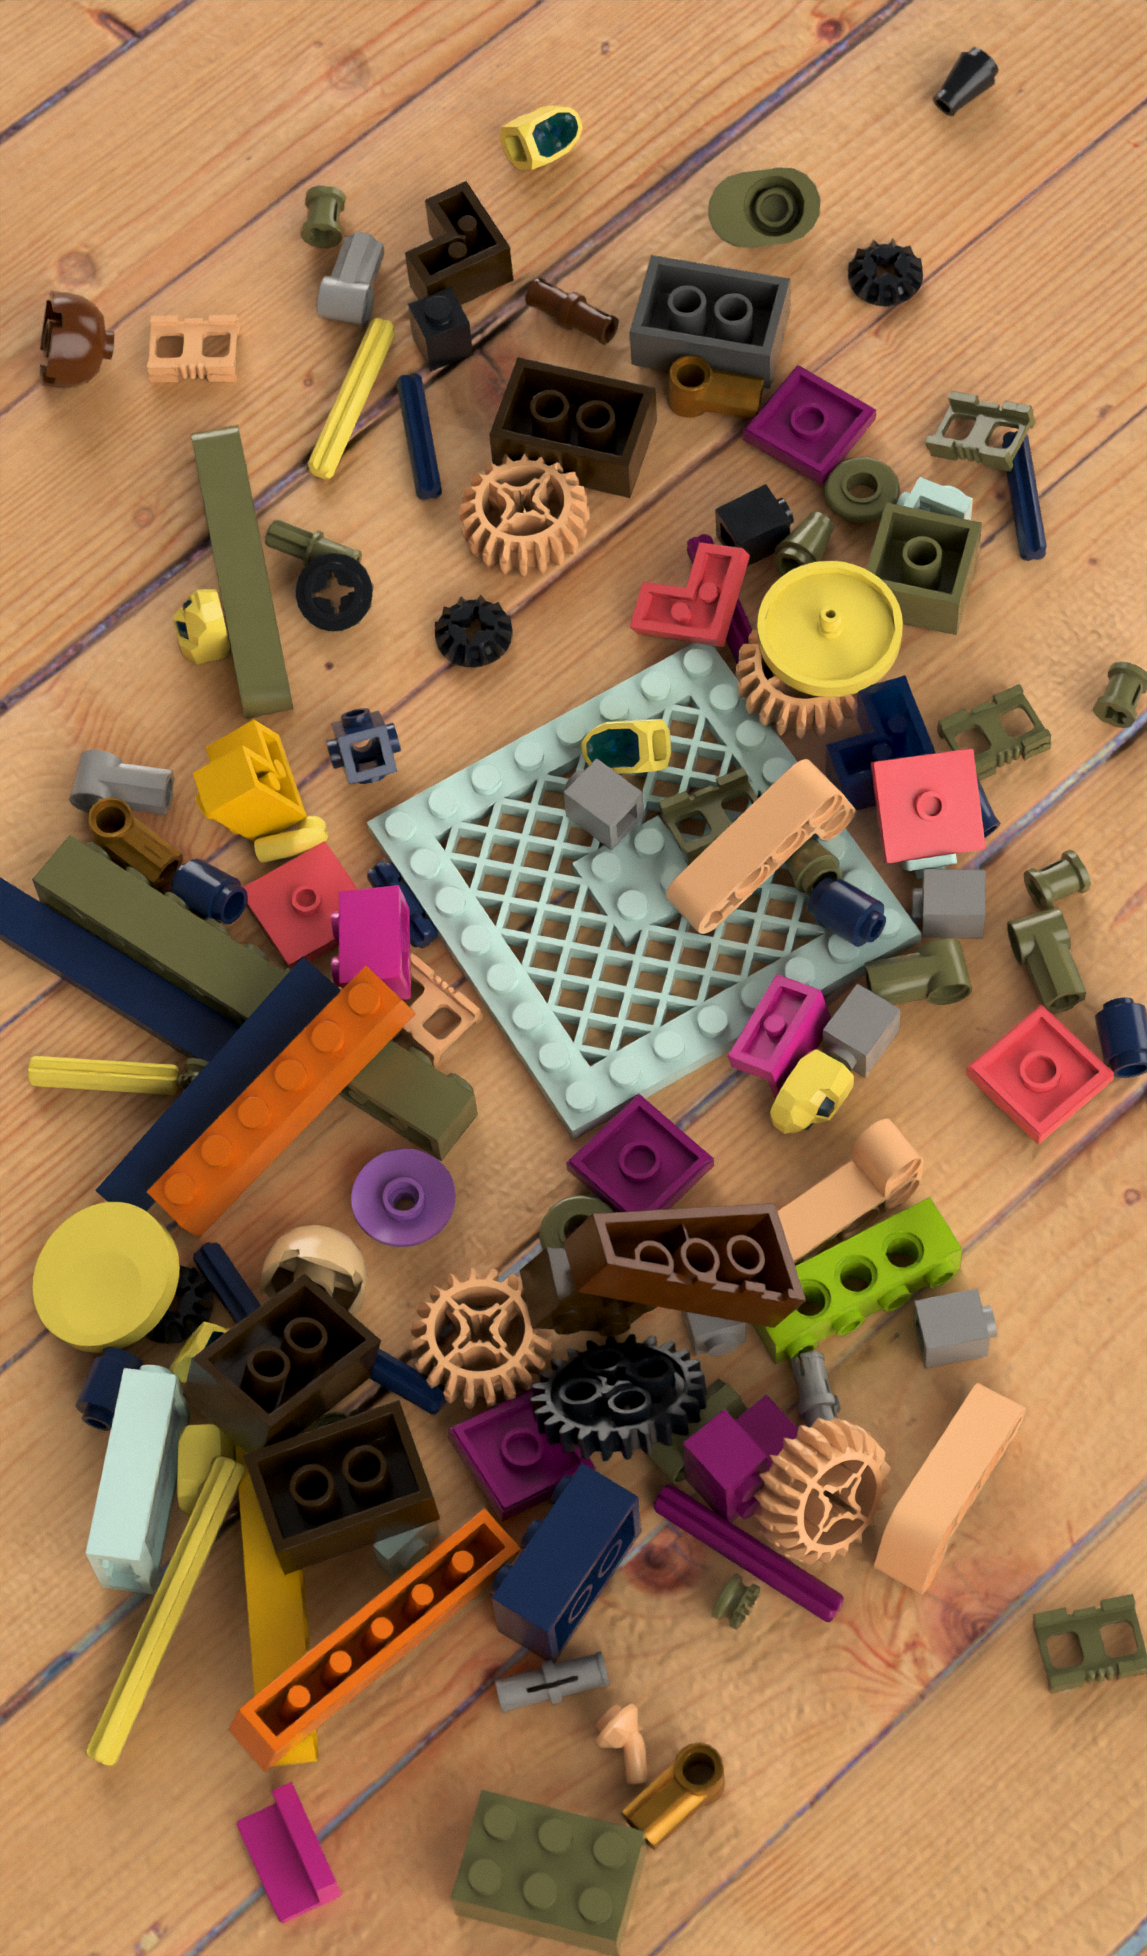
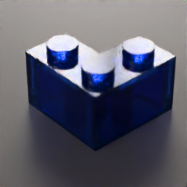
(890, 731)

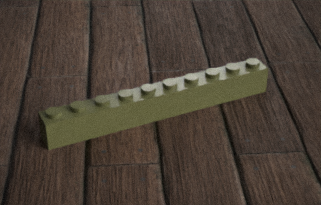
(234, 979)

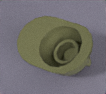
(764, 207)

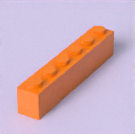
(281, 1102)
(372, 1640)

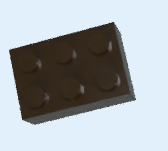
(578, 420)
(281, 1366)
(341, 1487)

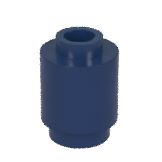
(209, 891)
(847, 911)
(1123, 1037)
(102, 1386)

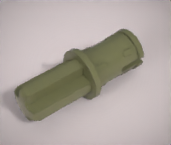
(304, 544)

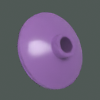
(401, 1176)

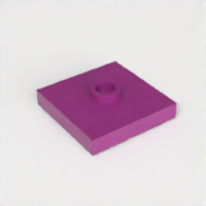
(809, 424)
(640, 1160)
(511, 1457)

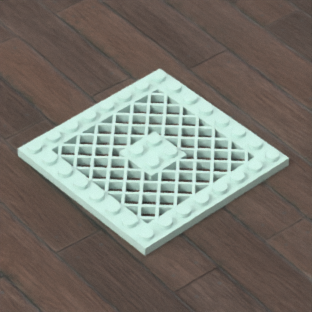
(627, 890)

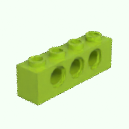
(913, 1232)

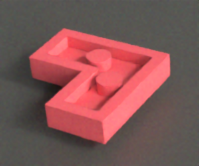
(700, 610)

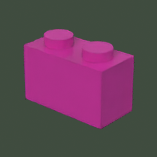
(375, 934)

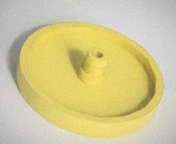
(829, 628)
(105, 1277)

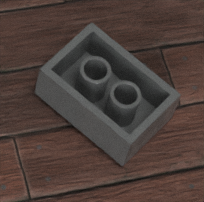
(712, 313)

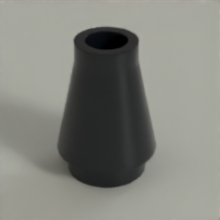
(968, 78)

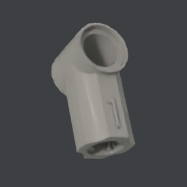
(350, 289)
(106, 776)

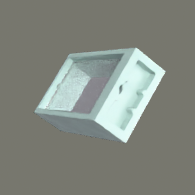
(138, 1480)

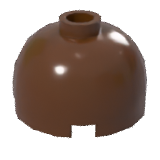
(73, 340)

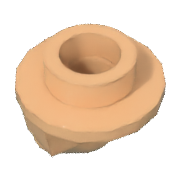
(621, 1729)

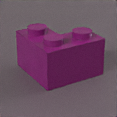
(730, 1454)

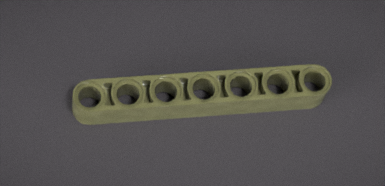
(241, 572)

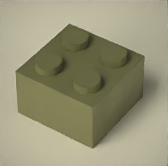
(926, 564)

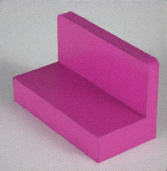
(781, 1031)
(288, 1856)

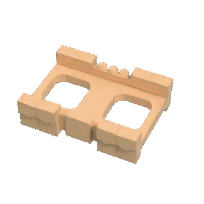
(192, 361)
(436, 996)

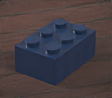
(565, 1562)

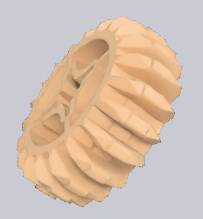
(527, 530)
(784, 704)
(454, 1369)
(822, 1490)

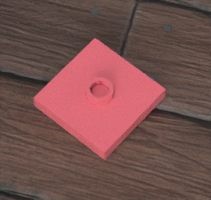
(928, 805)
(298, 902)
(1039, 1074)

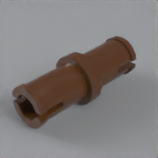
(571, 311)

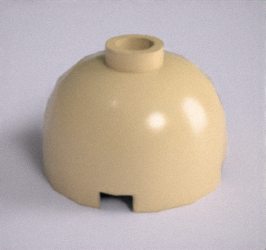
(323, 1256)

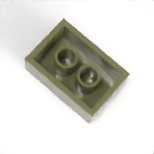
(549, 1873)

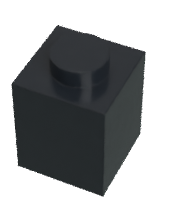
(440, 329)
(754, 523)

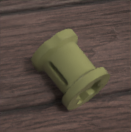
(323, 217)
(1121, 695)
(1057, 880)

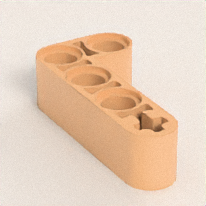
(758, 844)
(855, 1196)
(946, 1487)

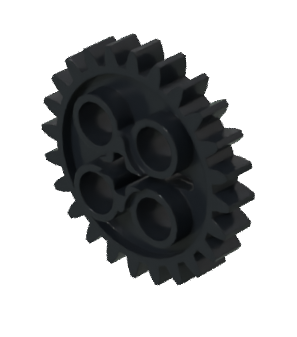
(619, 1397)

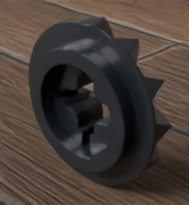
(885, 289)
(317, 577)
(486, 645)
(193, 1309)

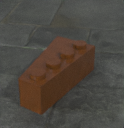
(691, 1261)

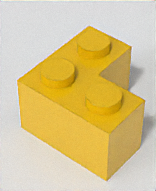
(249, 783)

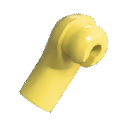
(292, 843)

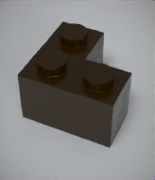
(464, 250)
(558, 1306)

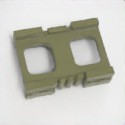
(987, 418)
(1002, 745)
(708, 804)
(1086, 1626)

